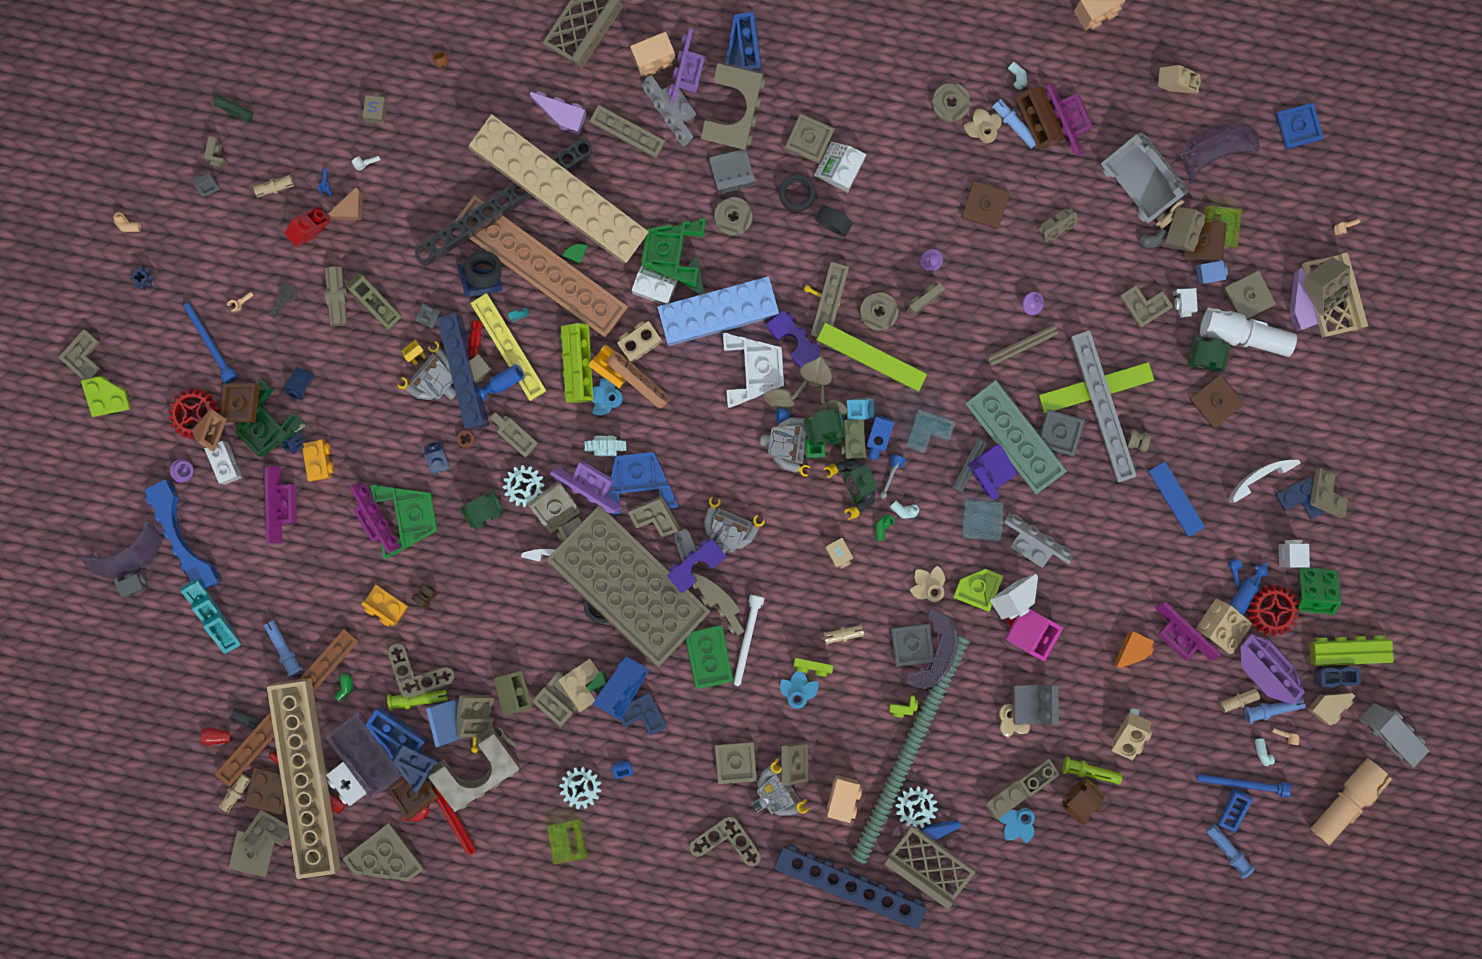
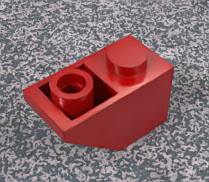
(306, 226)

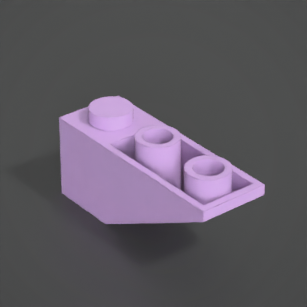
(565, 116)
(1301, 307)

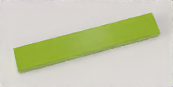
(871, 357)
(1078, 393)

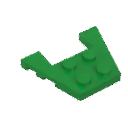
(664, 250)
(413, 512)

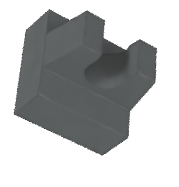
(206, 184)
(428, 316)

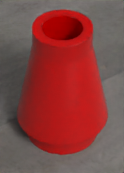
(214, 736)

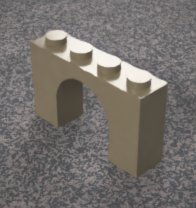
(749, 84)
(461, 792)

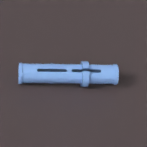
(1014, 122)

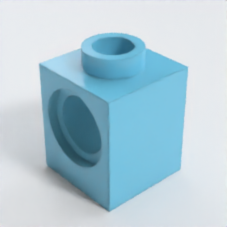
(860, 408)

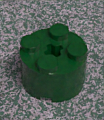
(1208, 354)
(825, 428)
(481, 509)

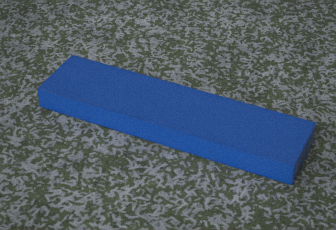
(1176, 499)

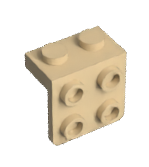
(1224, 626)

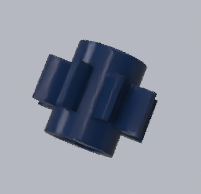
(144, 282)
(294, 443)

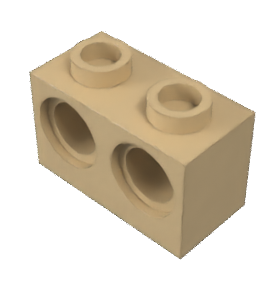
(642, 346)
(1131, 736)

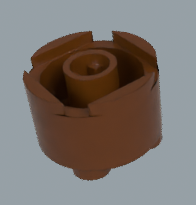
(1083, 801)

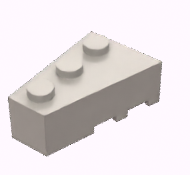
(1395, 733)

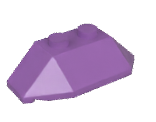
(1270, 670)

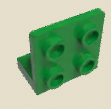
(1319, 591)

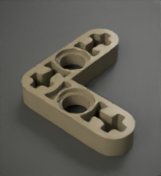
(409, 677)
(724, 834)

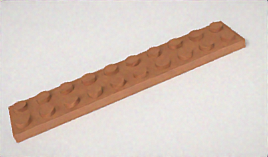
(547, 272)

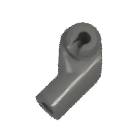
(1153, 241)

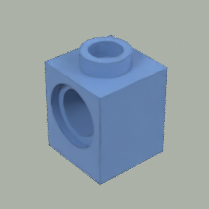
(1211, 272)

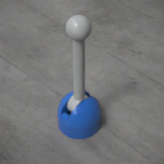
(896, 462)

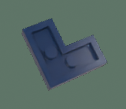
(1299, 493)
(647, 710)

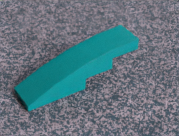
(211, 616)

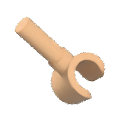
(1341, 227)
(239, 302)
(1292, 738)

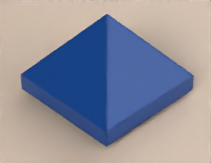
(622, 769)

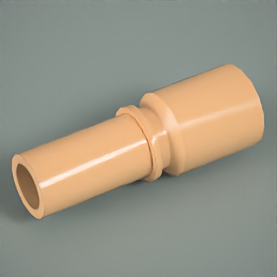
(1360, 791)

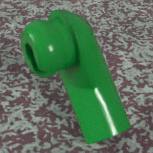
(883, 524)
(346, 686)

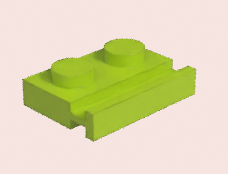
(820, 668)

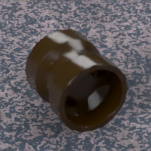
(421, 599)

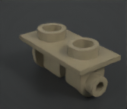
(1065, 220)

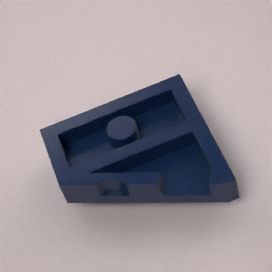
(471, 290)
(413, 765)

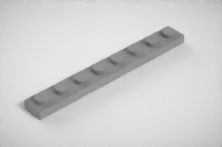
(1103, 406)

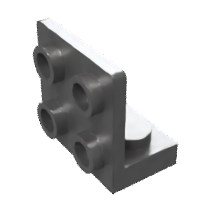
(732, 171)
(1035, 704)

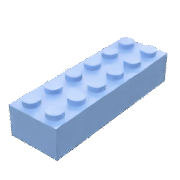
(718, 311)

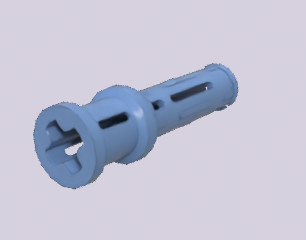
(287, 657)
(1265, 711)
(1235, 858)

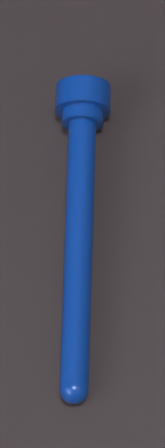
(227, 374)
(1282, 789)

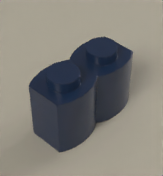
(1337, 676)

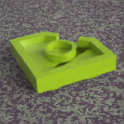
(104, 396)
(978, 589)

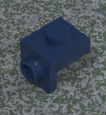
(298, 383)
(436, 457)

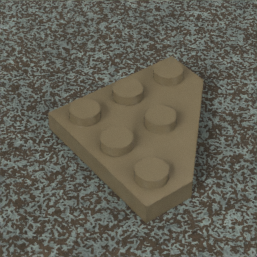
(384, 857)

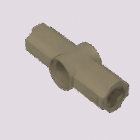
(336, 296)

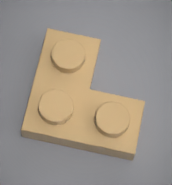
(575, 682)

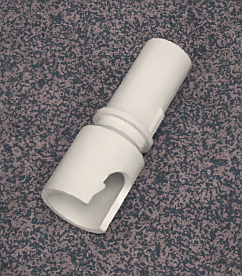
(1236, 329)

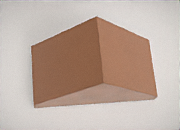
(349, 208)
(209, 429)

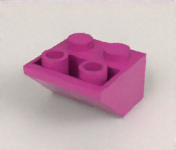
(1034, 634)

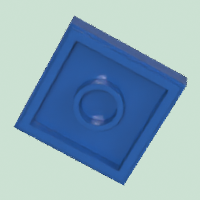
(1299, 126)

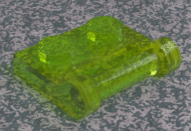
(1232, 218)
(560, 841)

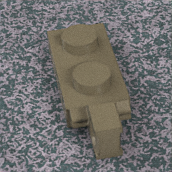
(514, 434)

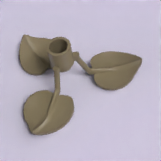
(817, 374)

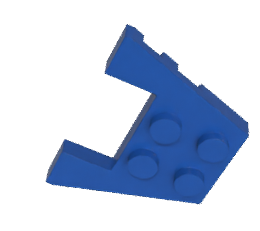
(639, 473)

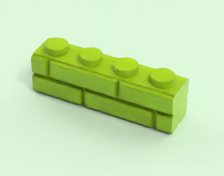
(576, 358)
(1351, 651)

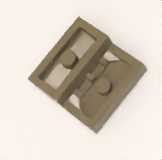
(554, 701)
(473, 715)

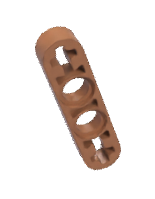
(638, 379)

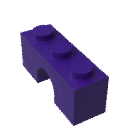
(783, 326)
(682, 575)

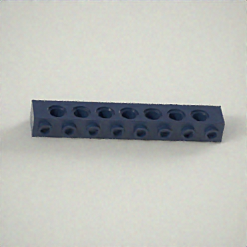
(911, 918)

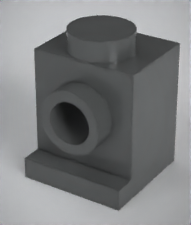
(131, 585)

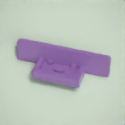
(689, 69)
(590, 483)

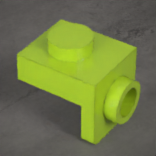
(900, 710)

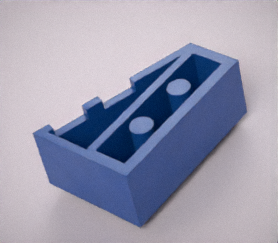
(744, 42)
(621, 688)
(392, 731)

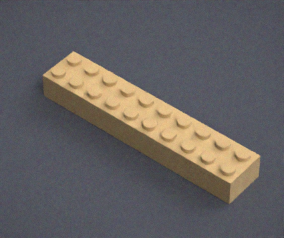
(557, 189)
(303, 778)

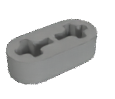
(684, 543)

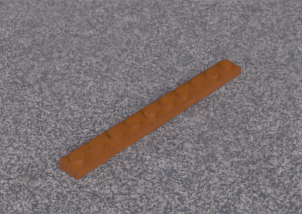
(264, 731)

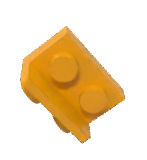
(600, 365)
(317, 460)
(384, 606)

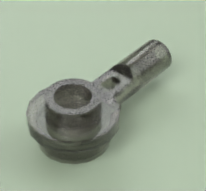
(287, 293)

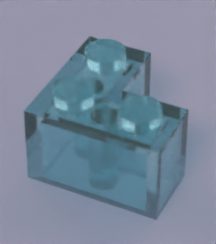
(928, 425)

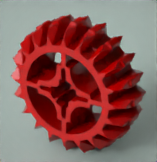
(206, 400)
(1273, 617)

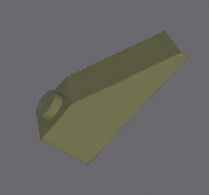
(373, 301)

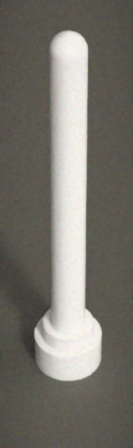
(755, 603)

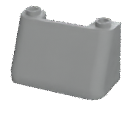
(1145, 176)

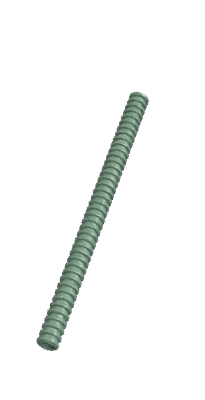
(904, 760)

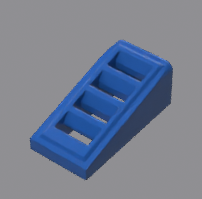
(1244, 806)
(941, 829)

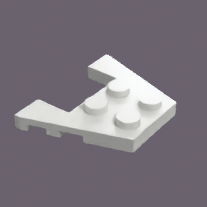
(762, 368)

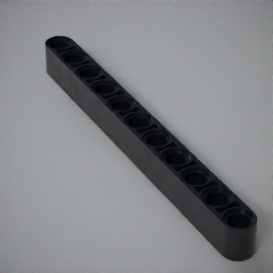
(493, 204)

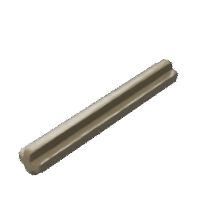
(1022, 345)

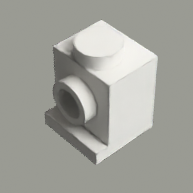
(1185, 302)

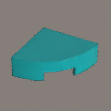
(517, 315)

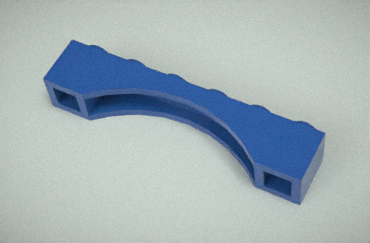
(165, 502)

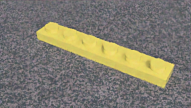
(507, 345)

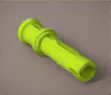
(399, 701)
(1082, 770)

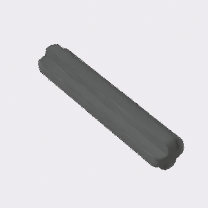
(965, 473)

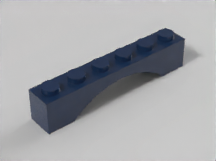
(469, 399)

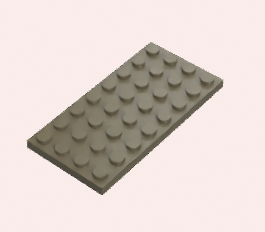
(627, 586)

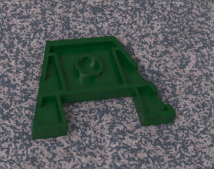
(267, 431)

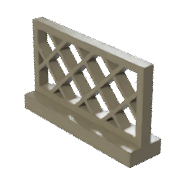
(593, 36)
(919, 878)

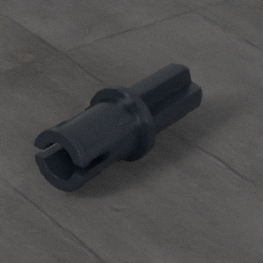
(245, 718)

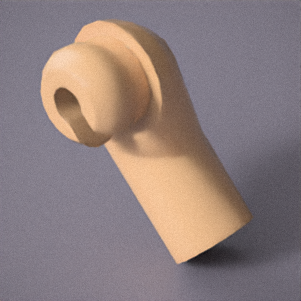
(124, 225)

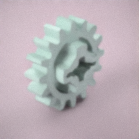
(605, 446)
(512, 491)
(589, 792)
(921, 796)

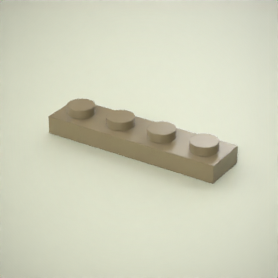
(627, 131)
(830, 297)

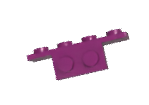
(1073, 116)
(279, 503)
(372, 518)
(1183, 636)

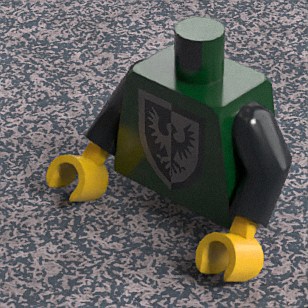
(858, 482)

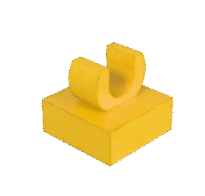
(412, 351)

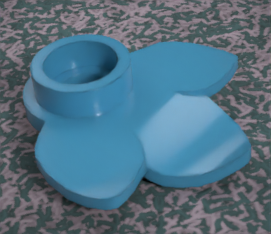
(602, 397)
(798, 686)
(1016, 827)

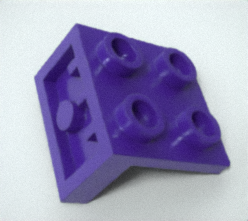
(992, 470)

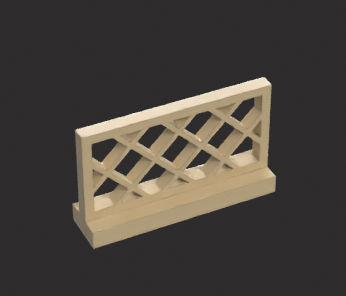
(1353, 306)

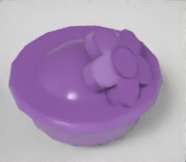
(931, 260)
(1033, 303)
(181, 470)

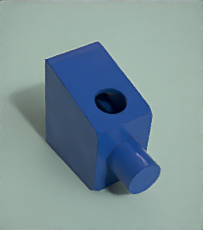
(880, 427)

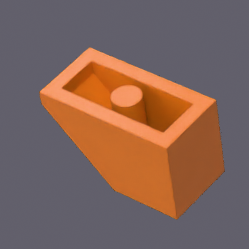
(1134, 650)

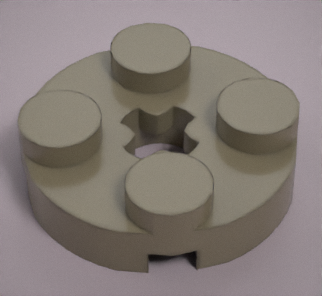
(951, 91)
(729, 206)
(884, 321)

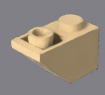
(1179, 79)
(1330, 706)

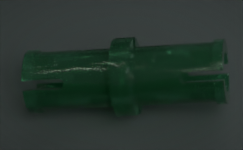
(233, 108)

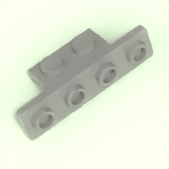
(674, 113)
(1035, 544)

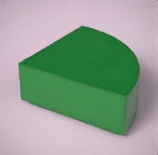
(576, 252)

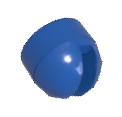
(782, 414)

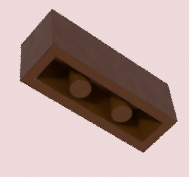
(1040, 117)

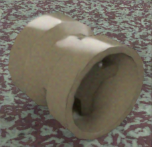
(1138, 440)

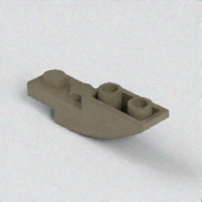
(714, 594)
(1021, 788)

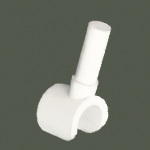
(359, 164)

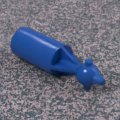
(502, 381)
(1248, 589)

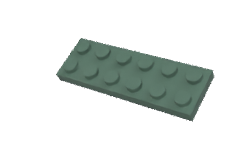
(1016, 436)

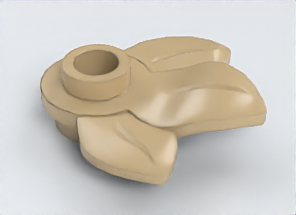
(981, 123)
(1165, 218)
(928, 581)
(1007, 726)

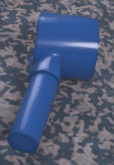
(324, 184)
(1234, 565)

